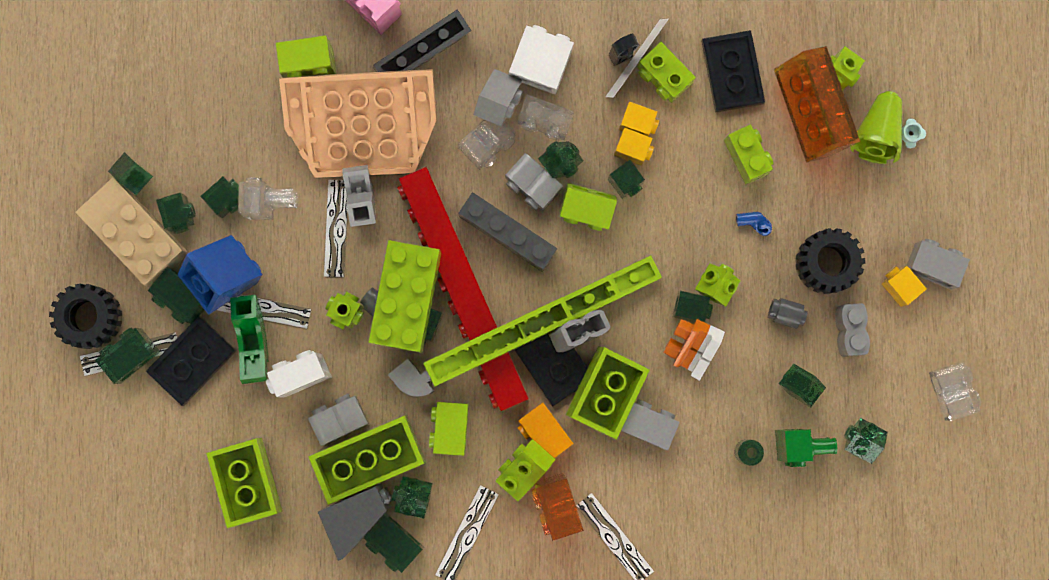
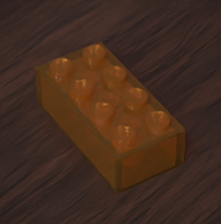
(816, 104)
(558, 506)

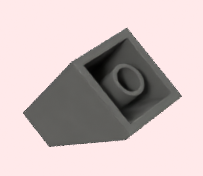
(354, 517)

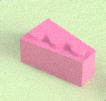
(377, 13)

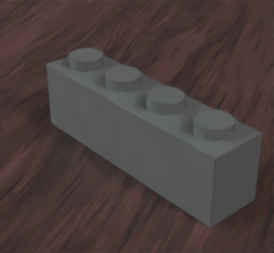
(425, 45)
(507, 232)

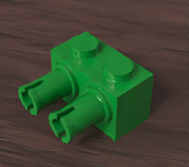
(798, 446)

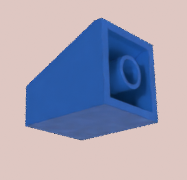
(219, 273)

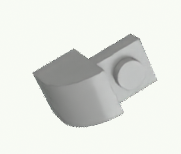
(360, 196)
(410, 380)

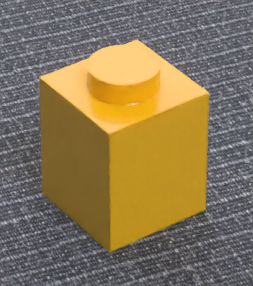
(639, 119)
(634, 147)
(903, 285)

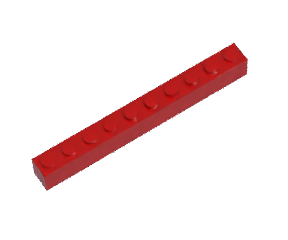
(460, 283)

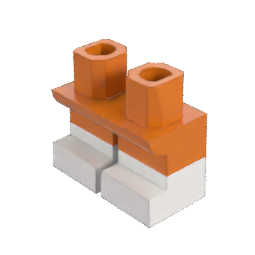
(698, 348)

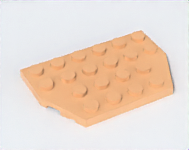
(360, 120)

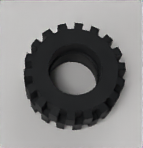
(849, 254)
(66, 310)

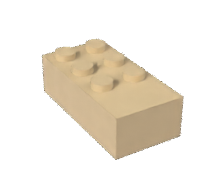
(131, 232)

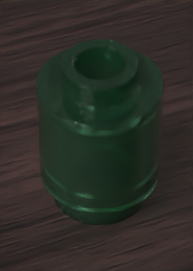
(741, 452)

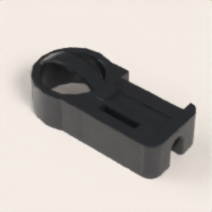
(623, 49)

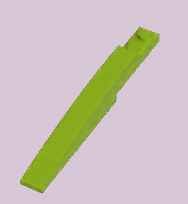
(541, 321)

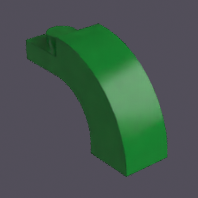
(251, 338)

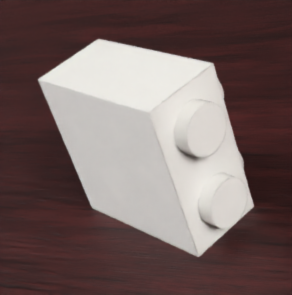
(541, 58)
(297, 375)

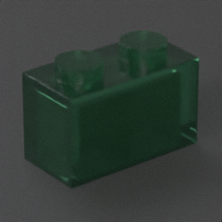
(173, 293)
(127, 355)
(393, 543)

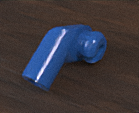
(756, 220)

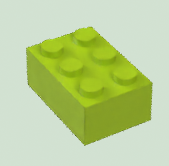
(607, 392)
(244, 482)

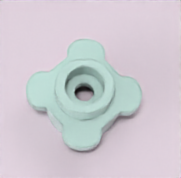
(918, 133)

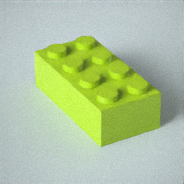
(405, 296)
(367, 459)

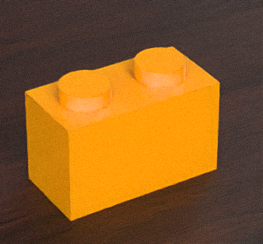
(545, 430)

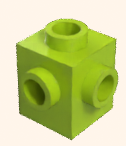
(847, 67)
(718, 284)
(352, 316)

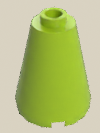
(881, 130)

